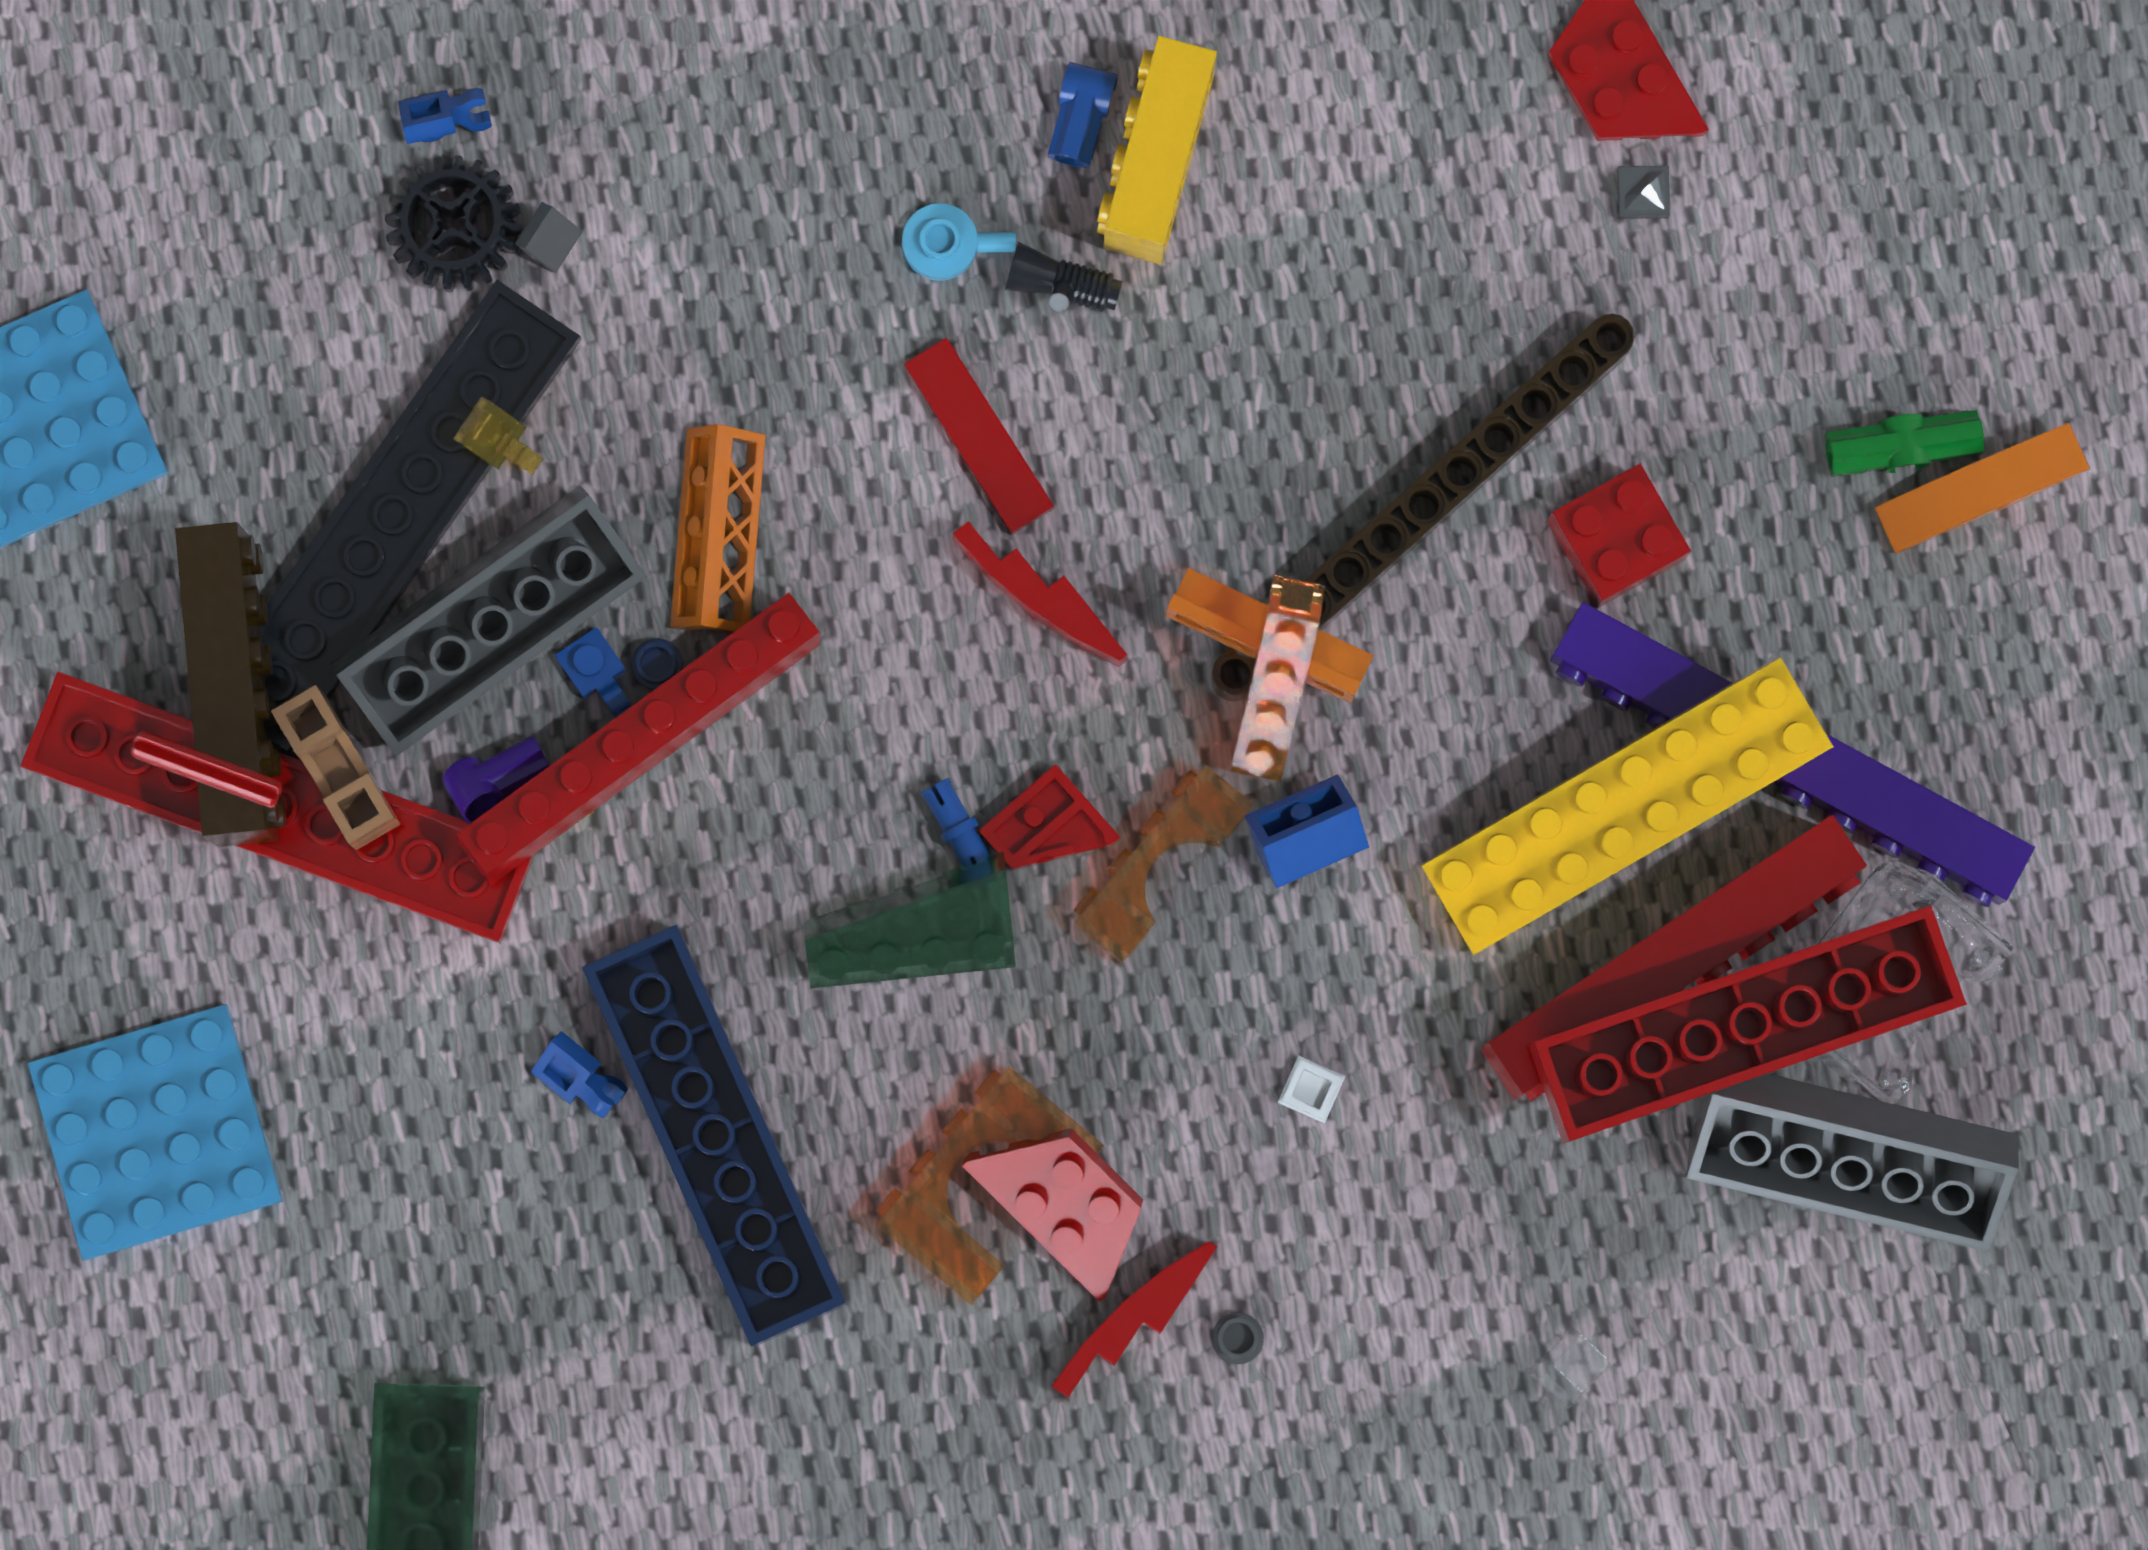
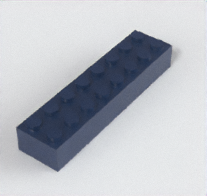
(714, 1136)

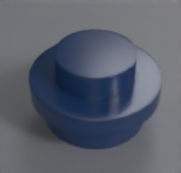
(656, 662)

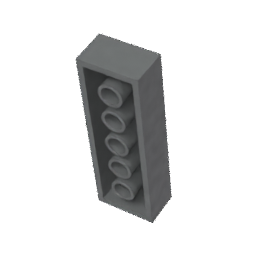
(488, 620)
(1856, 1158)

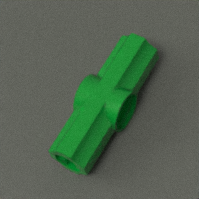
(1904, 442)

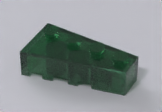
(917, 931)

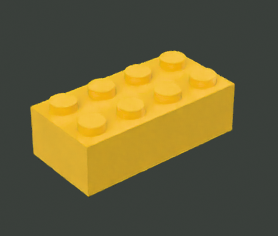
(1159, 150)

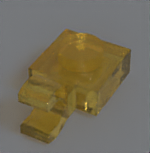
(495, 437)

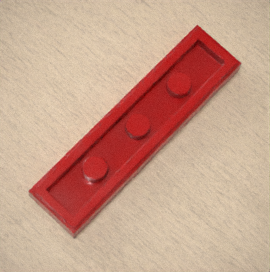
(979, 436)

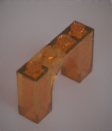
(921, 1214)

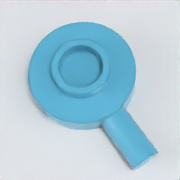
(944, 241)

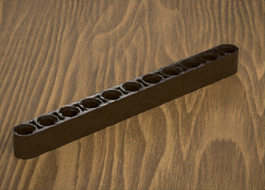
(1441, 491)

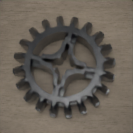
(439, 242)

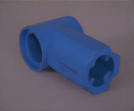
(1083, 104)

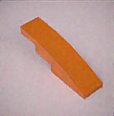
(1982, 488)

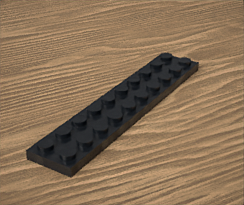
(407, 494)

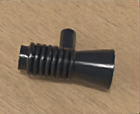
(1065, 281)

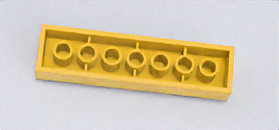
(1626, 805)

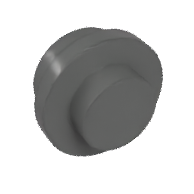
(1237, 1338)

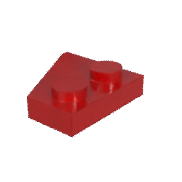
(1047, 824)

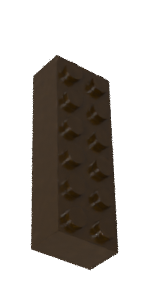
(228, 674)

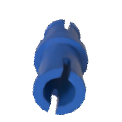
(957, 826)

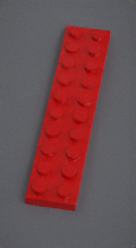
(418, 866)

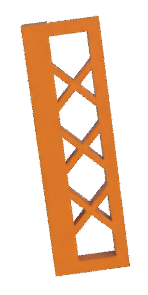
(708, 526)
(1238, 623)

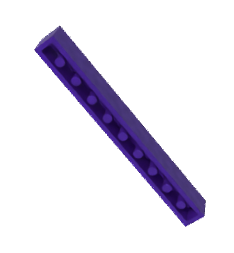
(1840, 781)

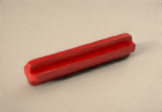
(206, 769)

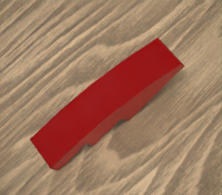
(1054, 606)
(1149, 1305)

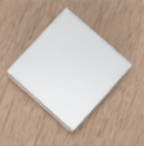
(1311, 1089)

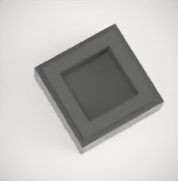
(548, 237)

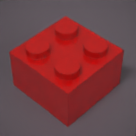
(1618, 535)

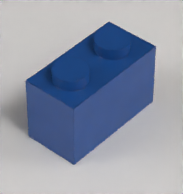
(1307, 831)

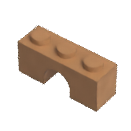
(336, 767)

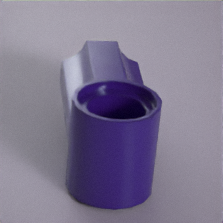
(483, 784)

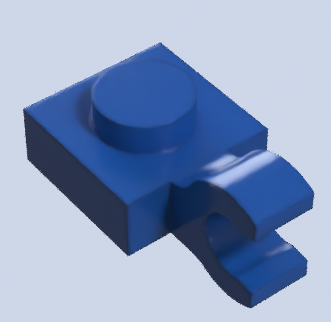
(436, 114)
(593, 668)
(572, 1074)

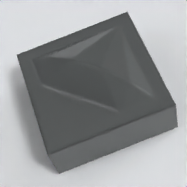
(1643, 192)

